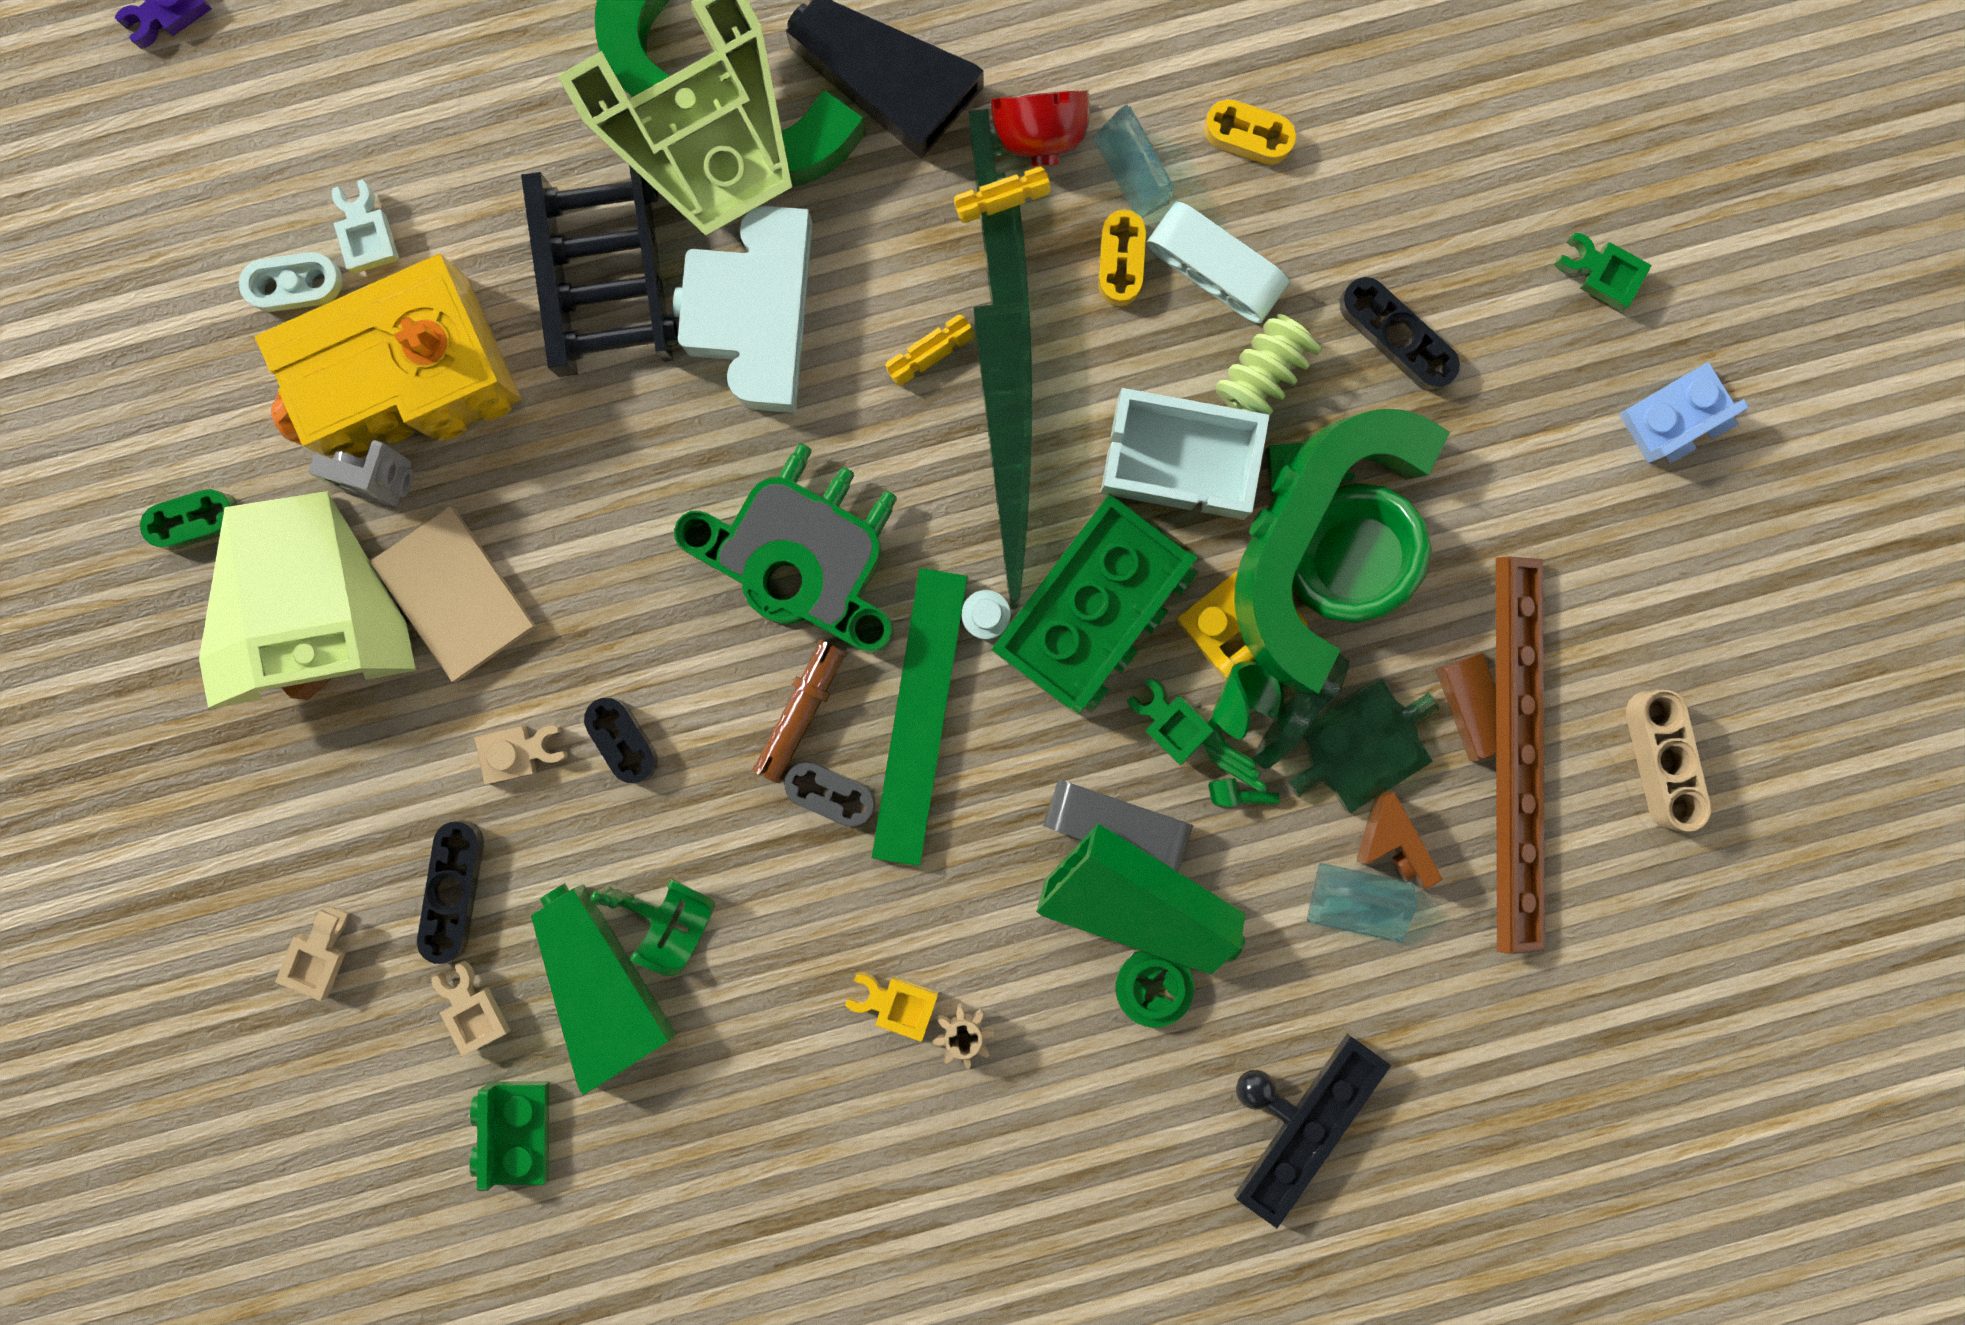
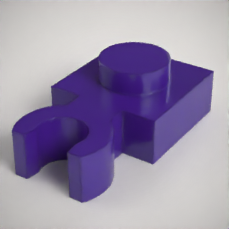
(155, 14)

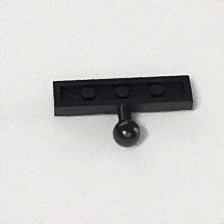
(1308, 1128)

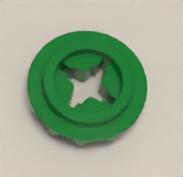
(1159, 1010)

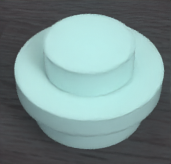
(986, 614)

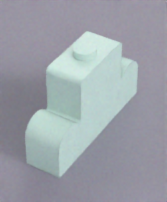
(751, 306)

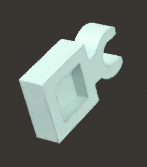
(364, 235)

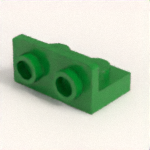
(511, 1134)

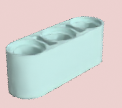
(1218, 262)

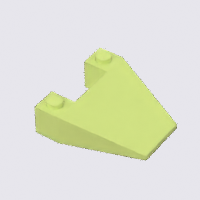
(705, 132)

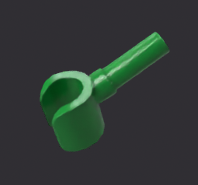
(1225, 794)

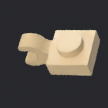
(312, 960)

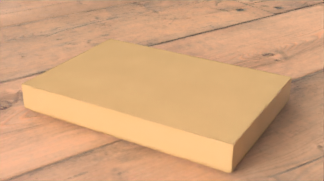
(453, 594)

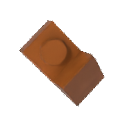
(1390, 830)

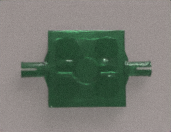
(1364, 745)

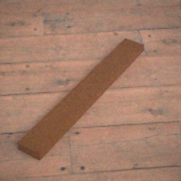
(1520, 755)

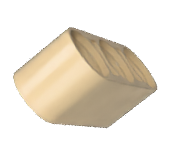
(1686, 777)

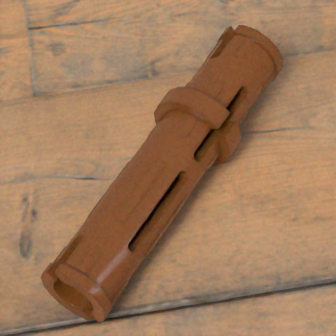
(800, 710)

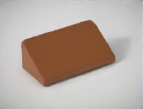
(1472, 703)

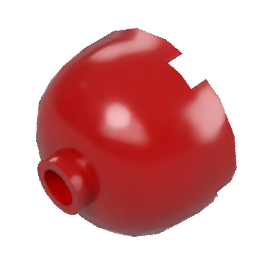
(1042, 124)

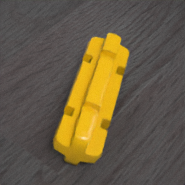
(1002, 194)
(929, 350)

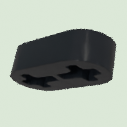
(611, 747)

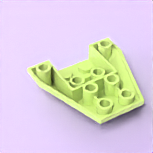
(295, 603)

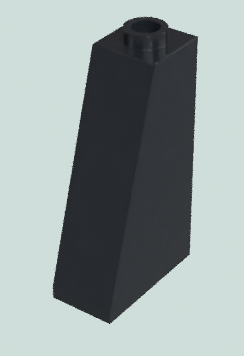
(886, 72)

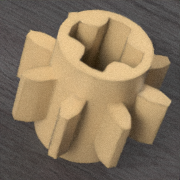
(954, 1046)

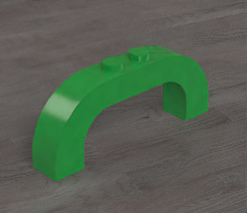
(811, 145)
(1283, 531)

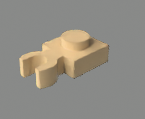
(512, 754)
(473, 1017)

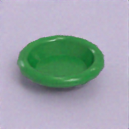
(1364, 555)

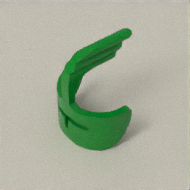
(1245, 689)
(680, 944)

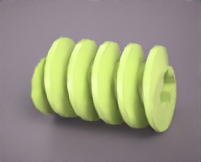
(1267, 365)

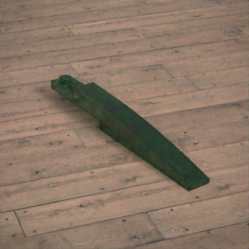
(1005, 356)

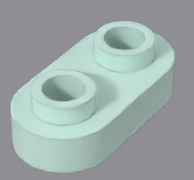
(293, 280)

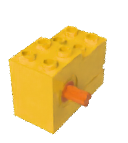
(388, 363)

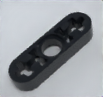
(1400, 313)
(455, 929)

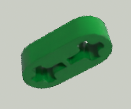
(185, 509)

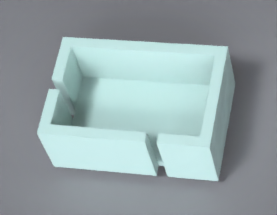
(1184, 453)

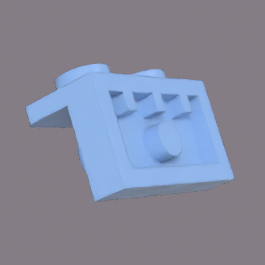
(1680, 413)

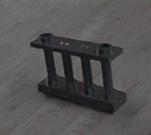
(559, 298)

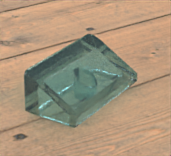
(1134, 163)
(1362, 902)

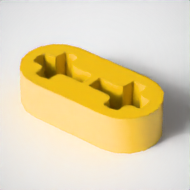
(1253, 121)
(1132, 258)

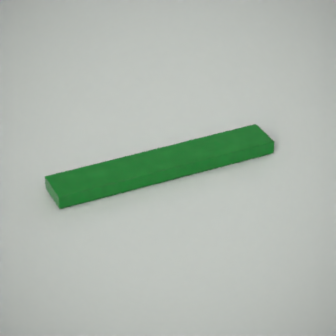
(919, 717)

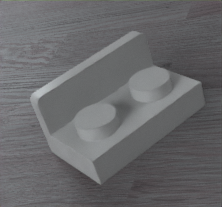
(380, 478)

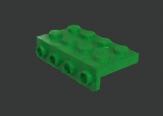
(1095, 606)

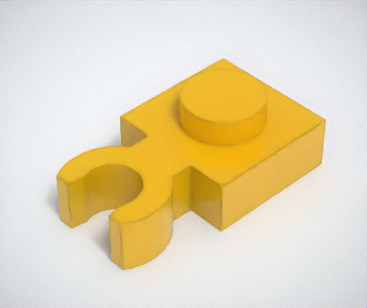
(902, 1007)

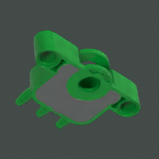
(799, 529)

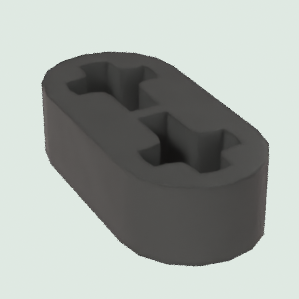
(824, 804)

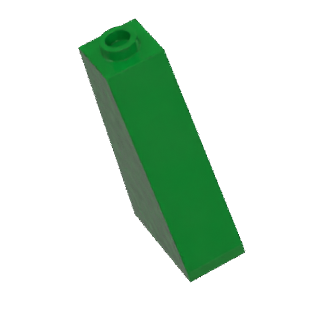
(1141, 903)
(596, 989)

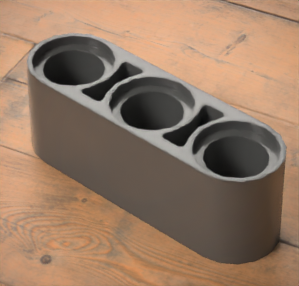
(1078, 810)

